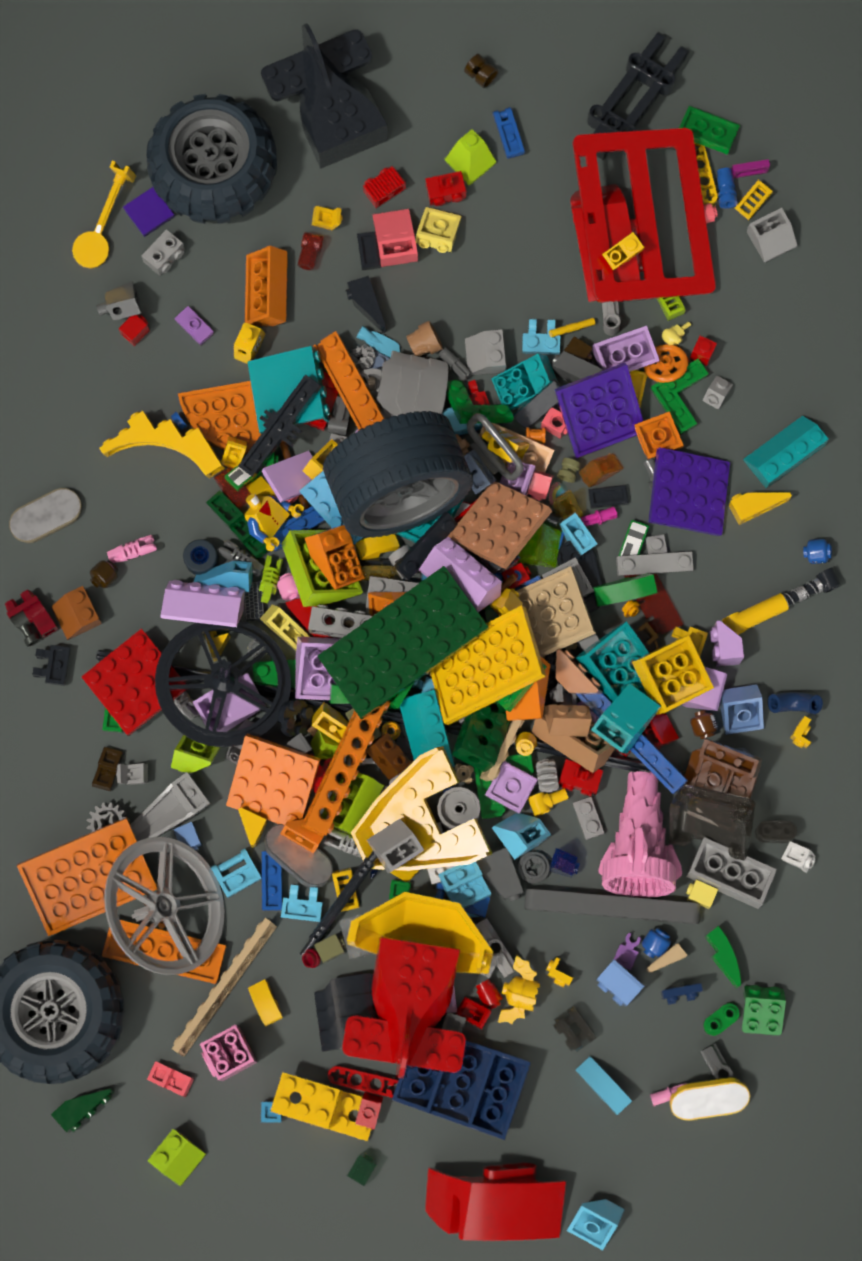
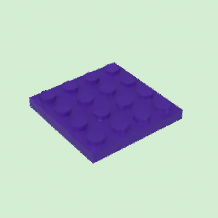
(599, 409)
(689, 492)

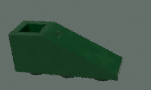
(74, 1111)

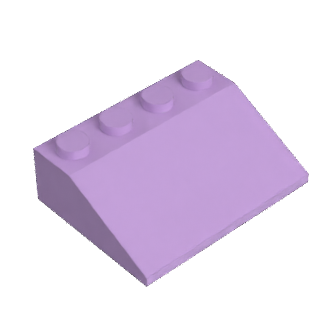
(311, 675)

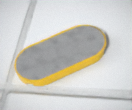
(709, 1099)

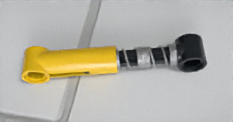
(777, 604)

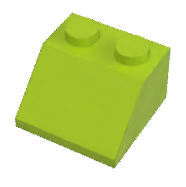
(176, 1157)

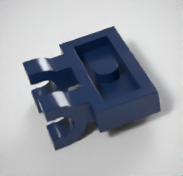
(672, 994)

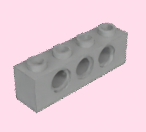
(321, 613)

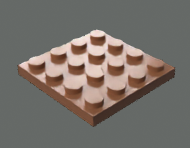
(499, 524)

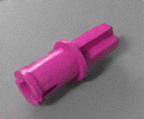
(599, 516)

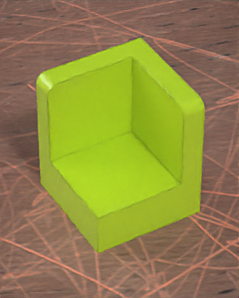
(323, 746)

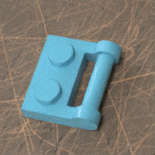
(239, 878)

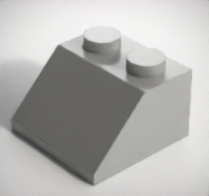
(485, 353)

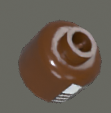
(704, 724)

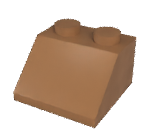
(568, 720)

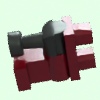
(30, 612)

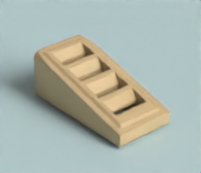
(672, 955)

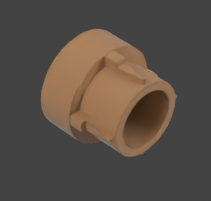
(424, 340)

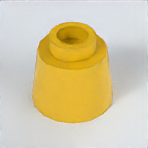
(525, 743)

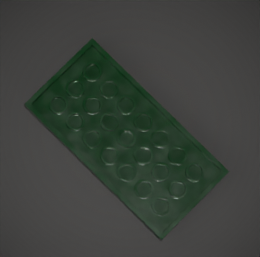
(403, 642)

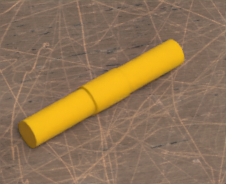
(572, 327)

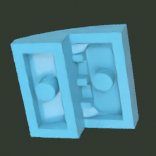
(464, 884)

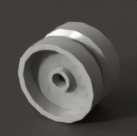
(458, 798)

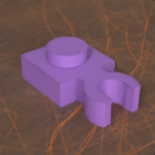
(625, 954)

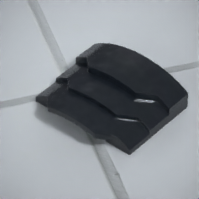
(338, 1002)

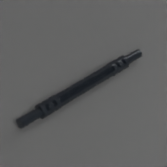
(324, 925)

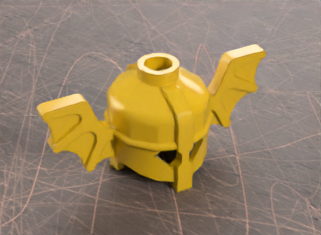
(519, 992)

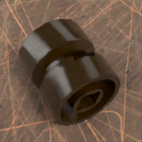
(481, 71)

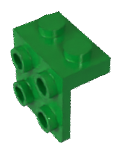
(763, 1010)

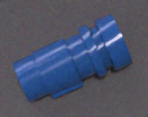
(726, 186)

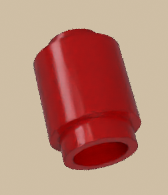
(489, 994)

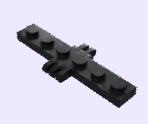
(280, 426)

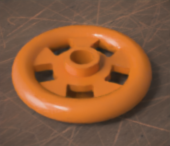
(666, 368)

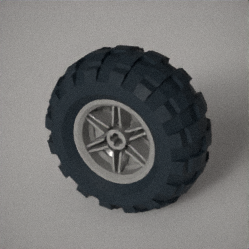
(90, 1029)

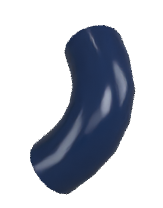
(795, 702)

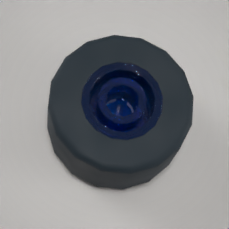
(200, 563)

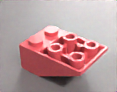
(395, 238)

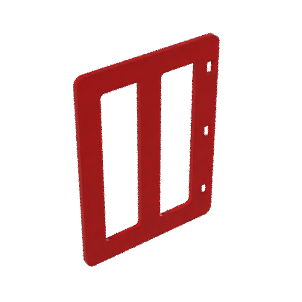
(635, 146)

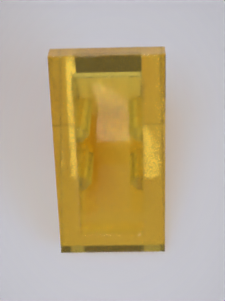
(567, 505)

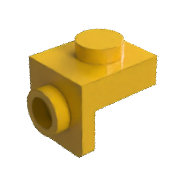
(326, 218)
(560, 978)

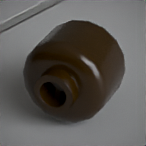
(103, 574)

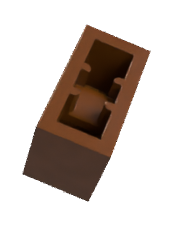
(388, 756)

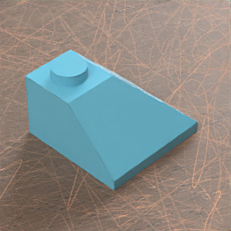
(596, 1222)

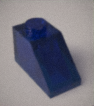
(564, 863)

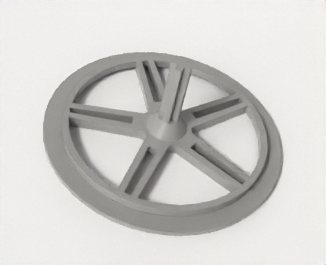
(164, 906)

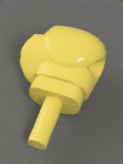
(674, 334)

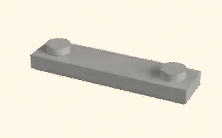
(654, 563)

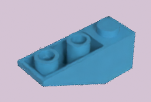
(229, 575)

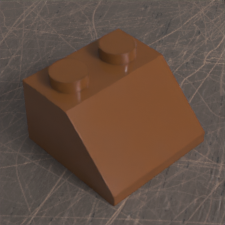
(76, 613)

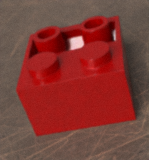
(660, 731)

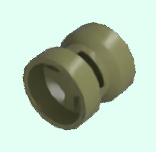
(569, 470)

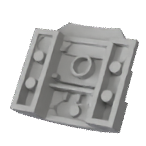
(412, 385)

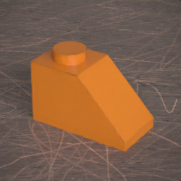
(301, 835)

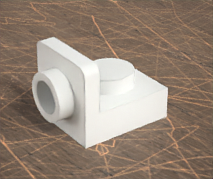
(799, 856)

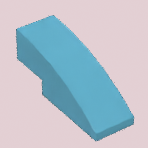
(603, 1085)

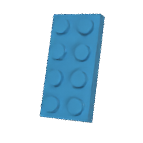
(320, 497)

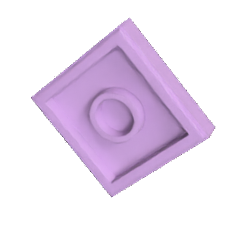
(511, 787)

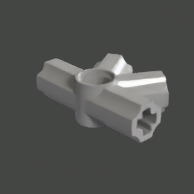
(502, 959)

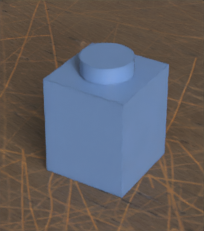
(188, 835)

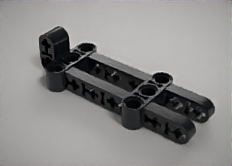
(641, 73)

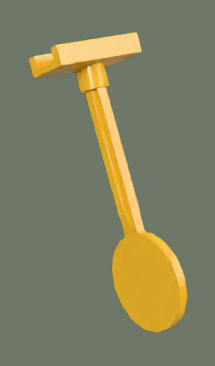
(91, 247)

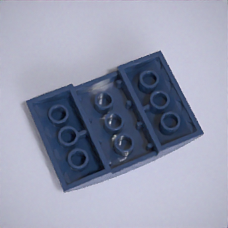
(476, 1096)

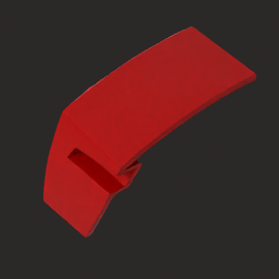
(618, 228)
(496, 1206)

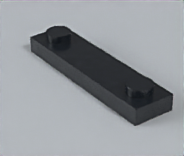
(416, 555)

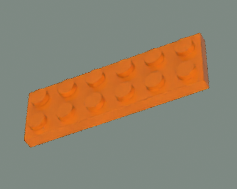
(162, 947)

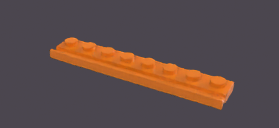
(348, 381)

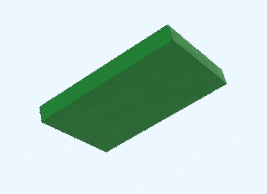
(710, 129)

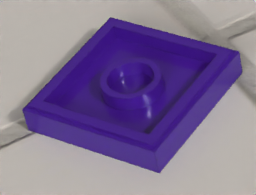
(148, 212)

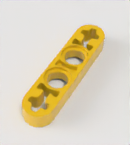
(706, 172)

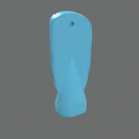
(378, 341)

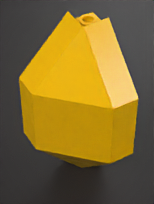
(426, 922)

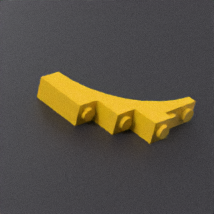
(166, 435)

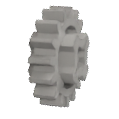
(111, 816)

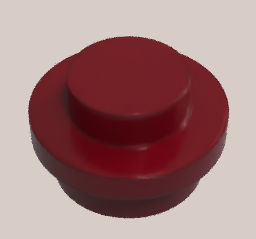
(311, 958)

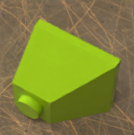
(470, 157)
(192, 756)

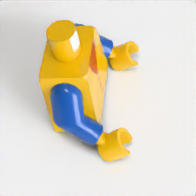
(267, 516)

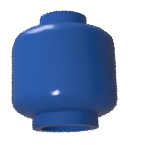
(817, 551)
(656, 943)

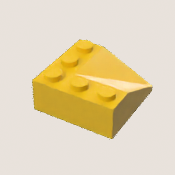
(673, 674)

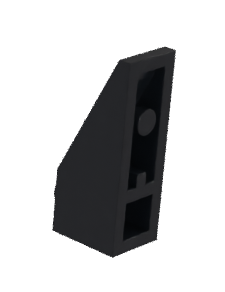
(365, 301)

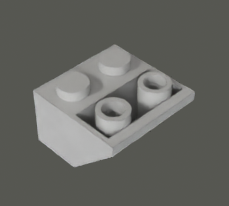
(772, 235)
(395, 845)

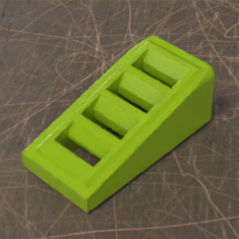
(680, 310)

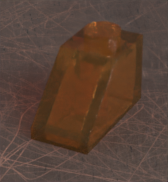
(600, 470)

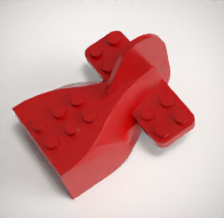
(410, 997)

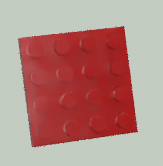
(127, 682)

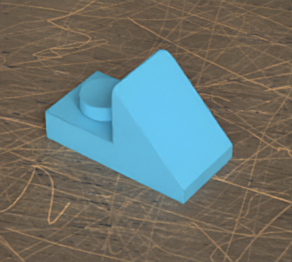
(578, 534)

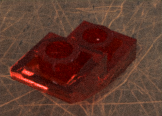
(237, 497)

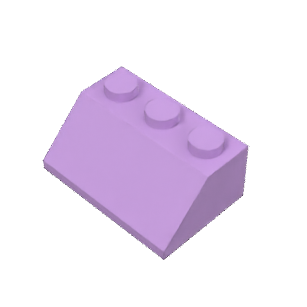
(632, 347)

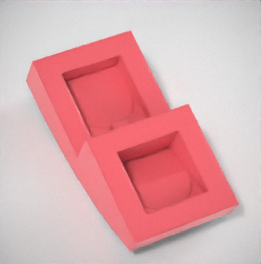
(170, 1079)

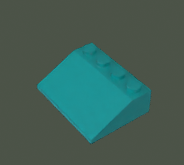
(611, 661)

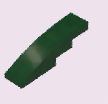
(236, 523)

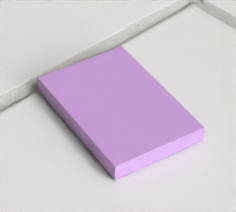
(287, 476)

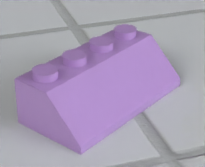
(473, 578)
(203, 603)

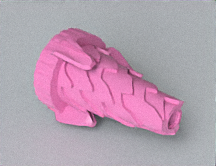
(638, 859)

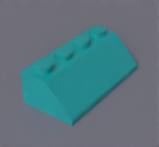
(786, 451)
(425, 724)

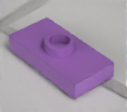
(194, 325)

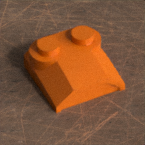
(657, 433)

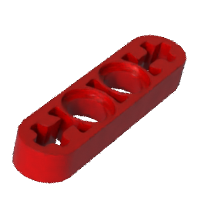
(365, 1084)

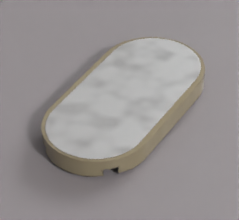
(45, 515)

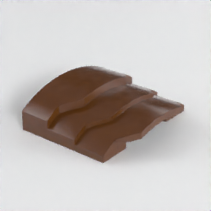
(723, 769)

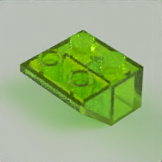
(542, 548)

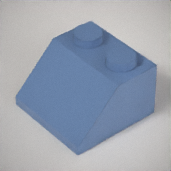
(742, 709)
(619, 983)

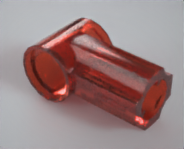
(310, 246)

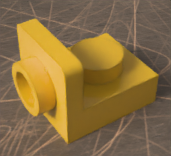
(801, 729)

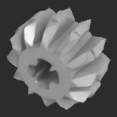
(547, 775)

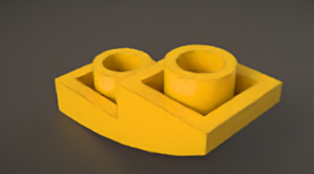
(372, 547)
(265, 1003)

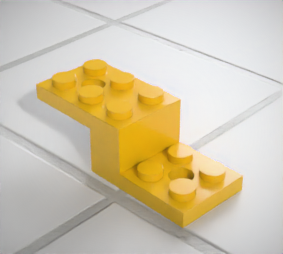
(319, 1105)

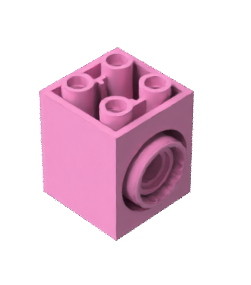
(227, 1053)

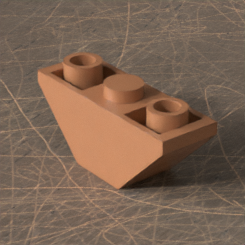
(574, 676)

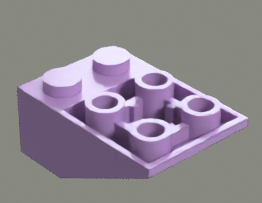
(234, 709)

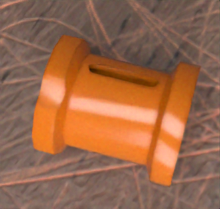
(536, 434)

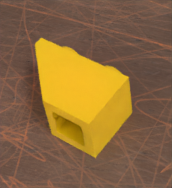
(623, 251)

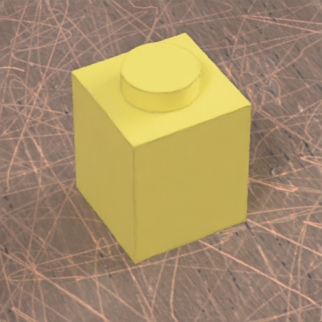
(701, 893)

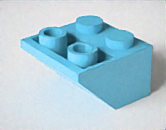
(521, 833)

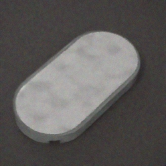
(302, 864)

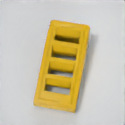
(758, 185)
(340, 873)

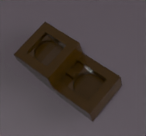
(107, 769)

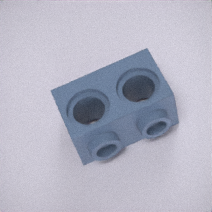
(481, 475)

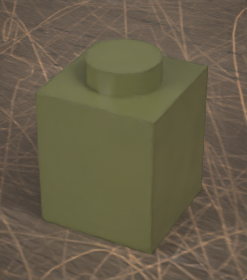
(330, 948)

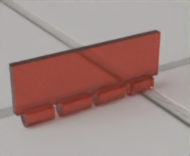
(660, 608)

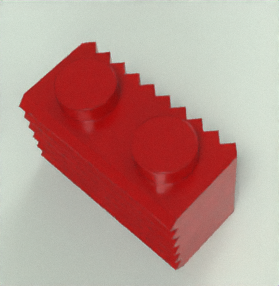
(384, 186)

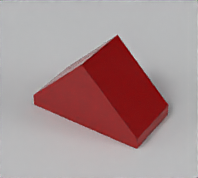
(473, 1012)

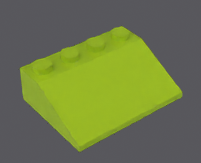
(310, 581)

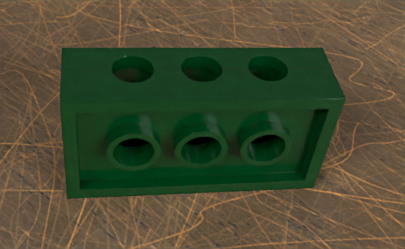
(482, 737)

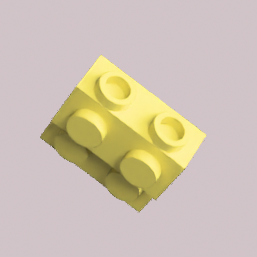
(437, 230)

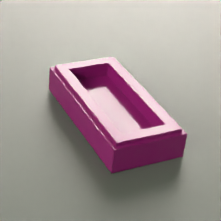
(750, 168)

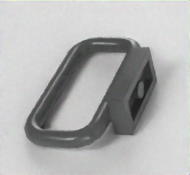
(490, 459)

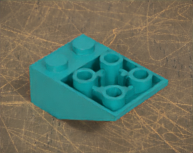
(523, 381)
(626, 719)

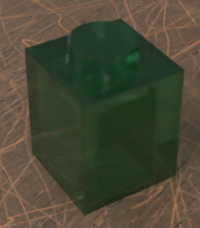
(362, 1169)

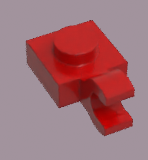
(476, 397)

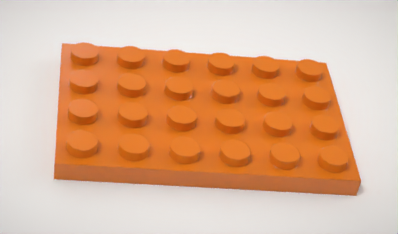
(72, 878)

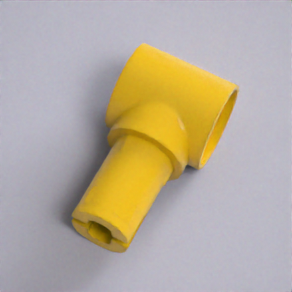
(543, 802)

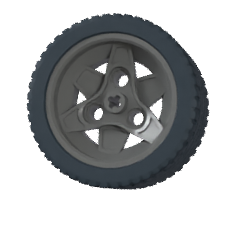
(397, 474)

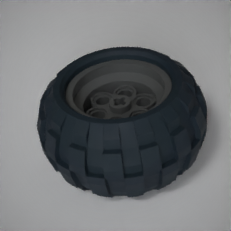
(193, 133)

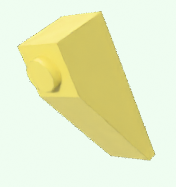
(283, 625)

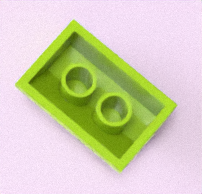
(360, 798)

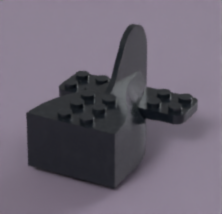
(334, 106)

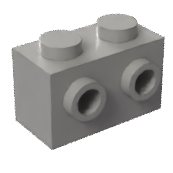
(163, 253)

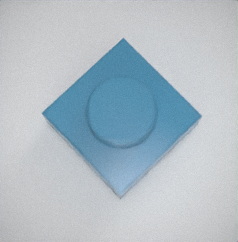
(267, 1115)

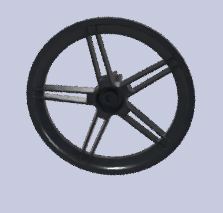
(222, 681)

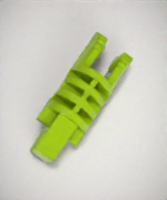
(270, 579)

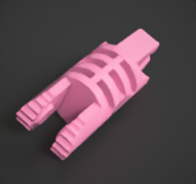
(132, 549)

